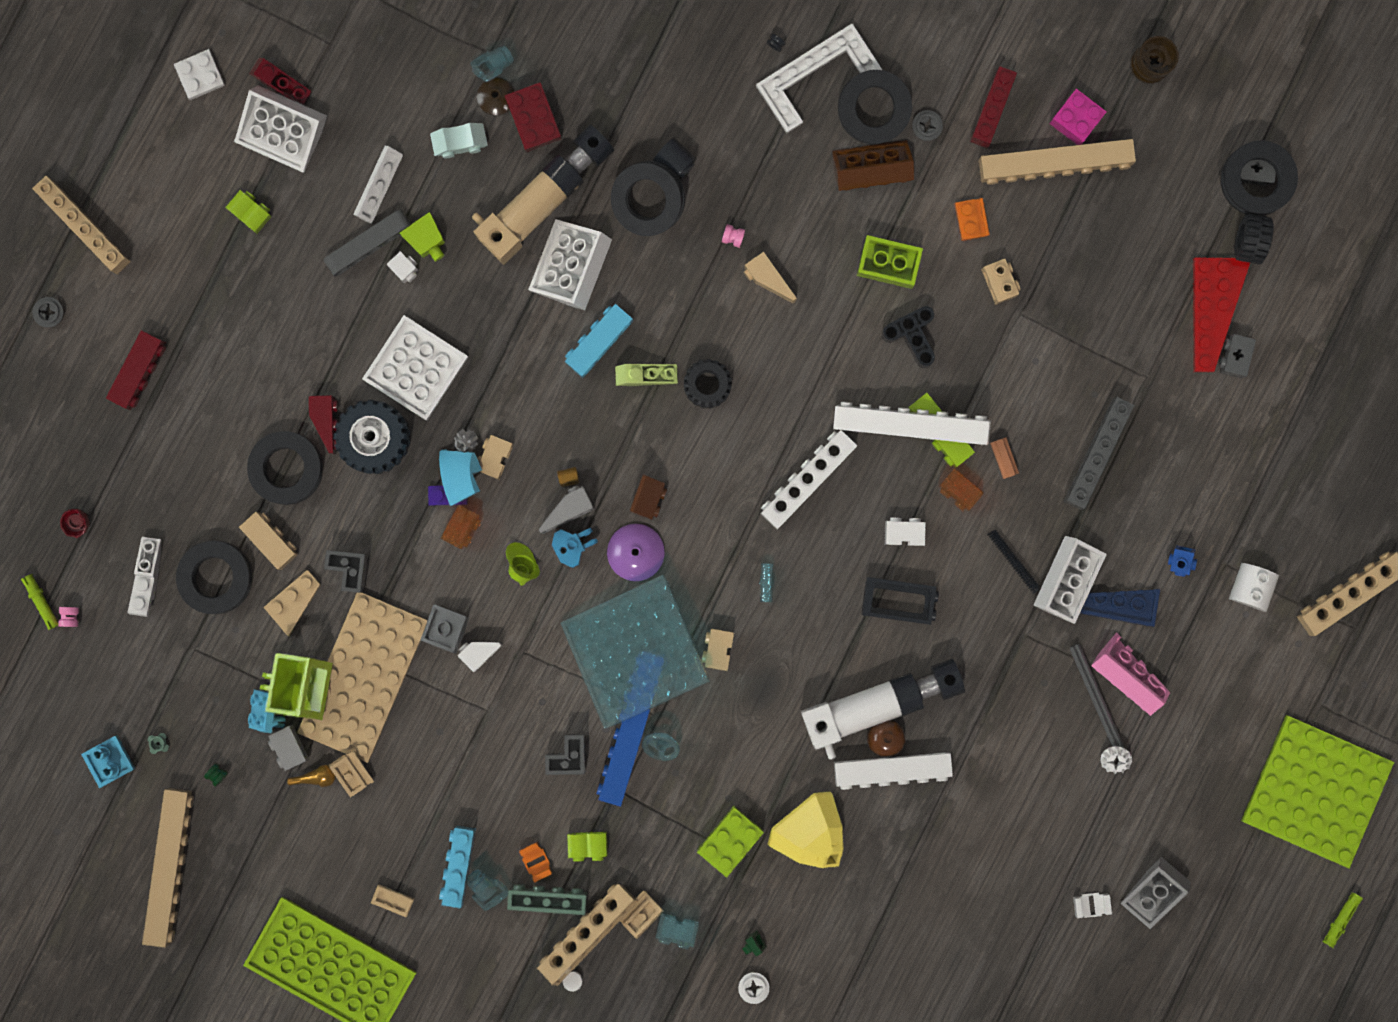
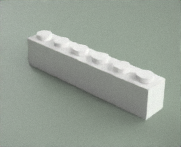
(893, 769)

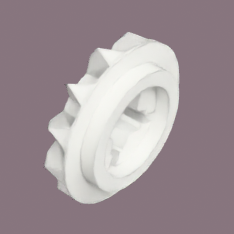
(1109, 756)
(761, 993)

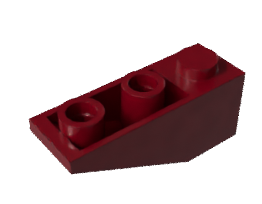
(279, 81)
(322, 414)

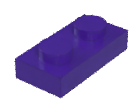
(437, 496)

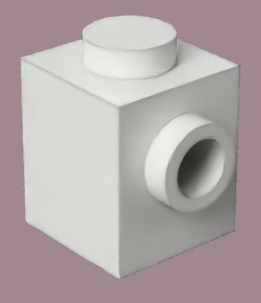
(403, 267)

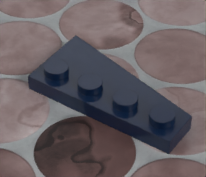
(1125, 606)

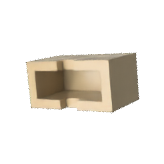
(493, 456)
(717, 642)

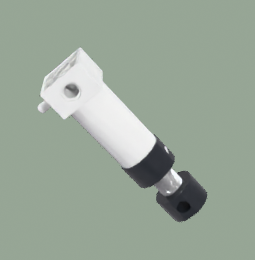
(879, 704)

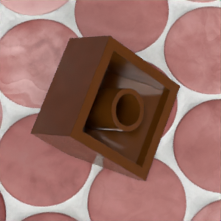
(648, 498)

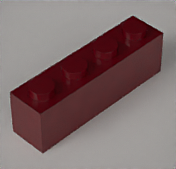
(993, 107)
(136, 370)

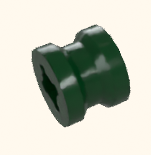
(216, 774)

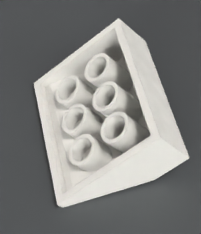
(279, 128)
(570, 264)

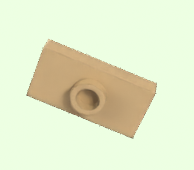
(392, 900)

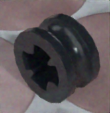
(776, 42)

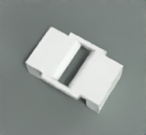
(1101, 902)

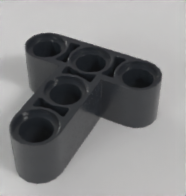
(916, 331)

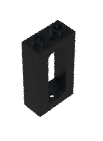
(929, 592)

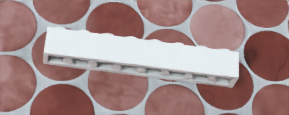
(912, 424)

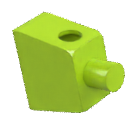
(425, 237)

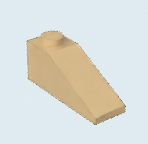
(766, 276)

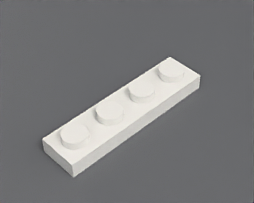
(378, 184)

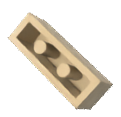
(269, 540)

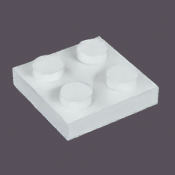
(199, 74)

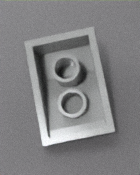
(570, 507)
(1156, 893)

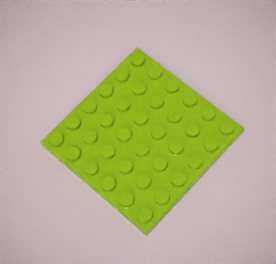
(1317, 791)

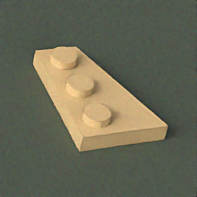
(292, 602)

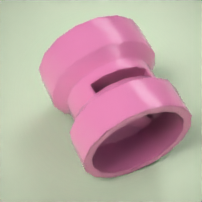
(733, 235)
(68, 621)

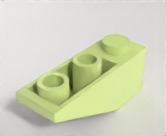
(646, 374)

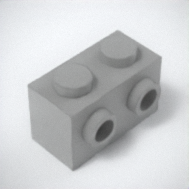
(288, 748)

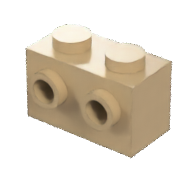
(1001, 281)

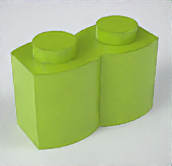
(249, 212)
(587, 845)

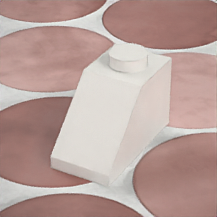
(477, 653)

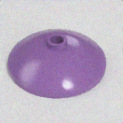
(649, 557)

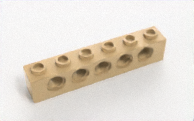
(81, 225)
(1308, 615)
(625, 903)

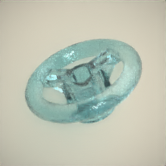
(661, 742)

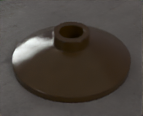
(491, 105)

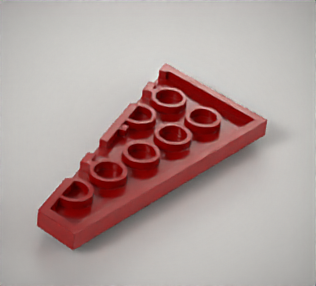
(1215, 297)

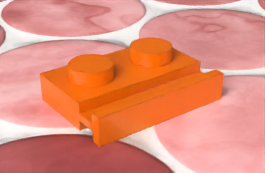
(971, 219)

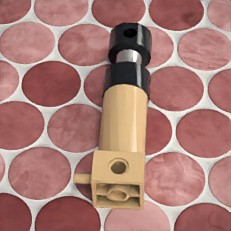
(541, 196)

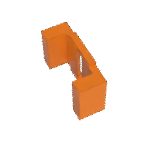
(539, 870)

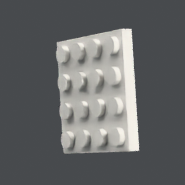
(415, 367)

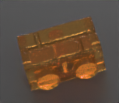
(960, 490)
(461, 527)

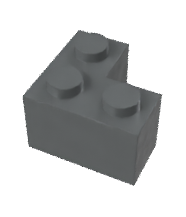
(353, 567)
(569, 762)

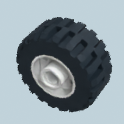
(354, 433)

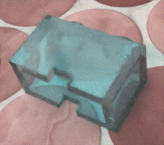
(676, 931)

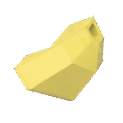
(811, 832)

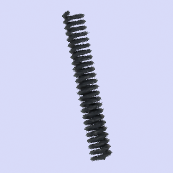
(998, 539)

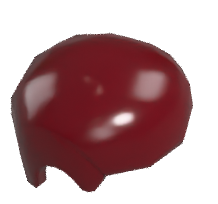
(74, 523)

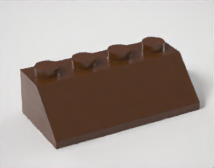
(873, 165)

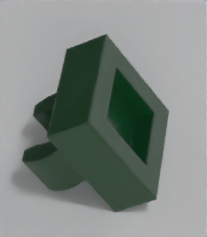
(755, 944)

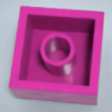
(1077, 117)

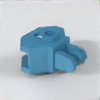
(572, 544)

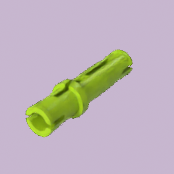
(40, 602)
(1346, 913)

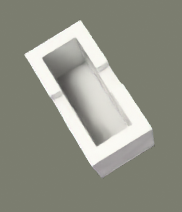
(910, 532)

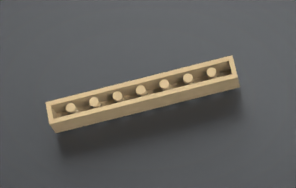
(1057, 161)
(167, 867)

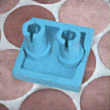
(259, 718)
(108, 761)

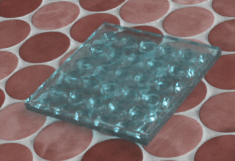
(635, 652)

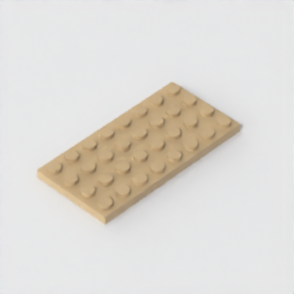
(365, 675)

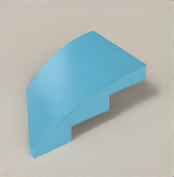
(457, 474)

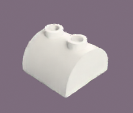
(1254, 586)

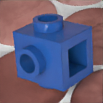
(1182, 554)

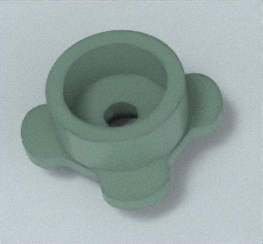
(154, 748)

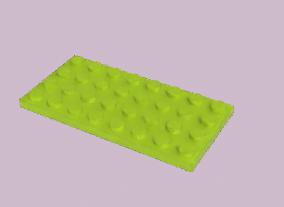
(328, 966)

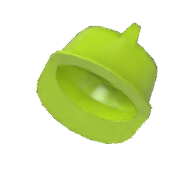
(521, 563)

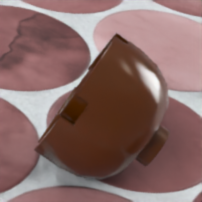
(886, 738)

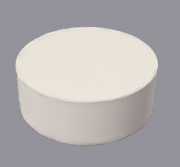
(573, 981)

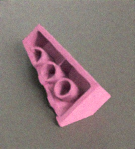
(1130, 675)

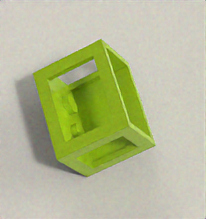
(298, 686)

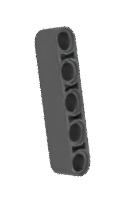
(367, 243)

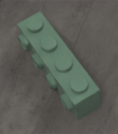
(548, 901)

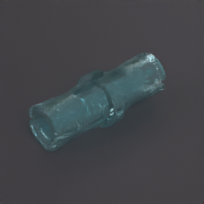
(766, 582)

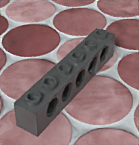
(1098, 453)

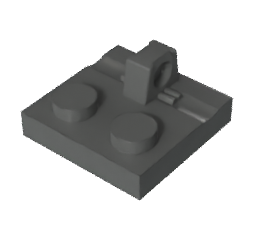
(444, 628)

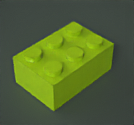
(889, 262)
(730, 841)

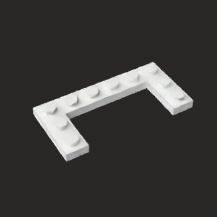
(772, 87)

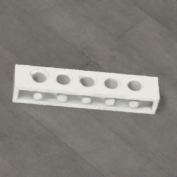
(836, 439)

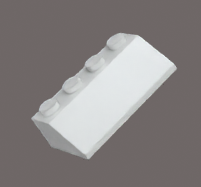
(1070, 579)

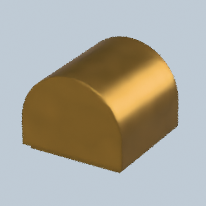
(568, 477)

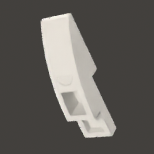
(146, 576)

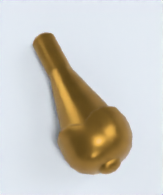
(321, 776)

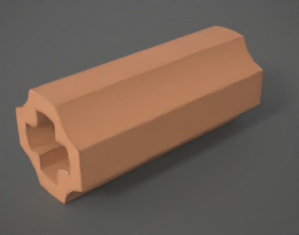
(1004, 458)

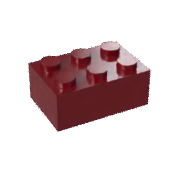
(533, 117)

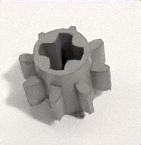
(466, 441)

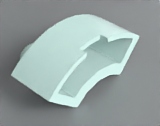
(458, 140)

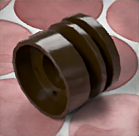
(1161, 52)

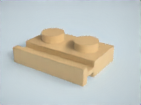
(351, 773)
(641, 915)

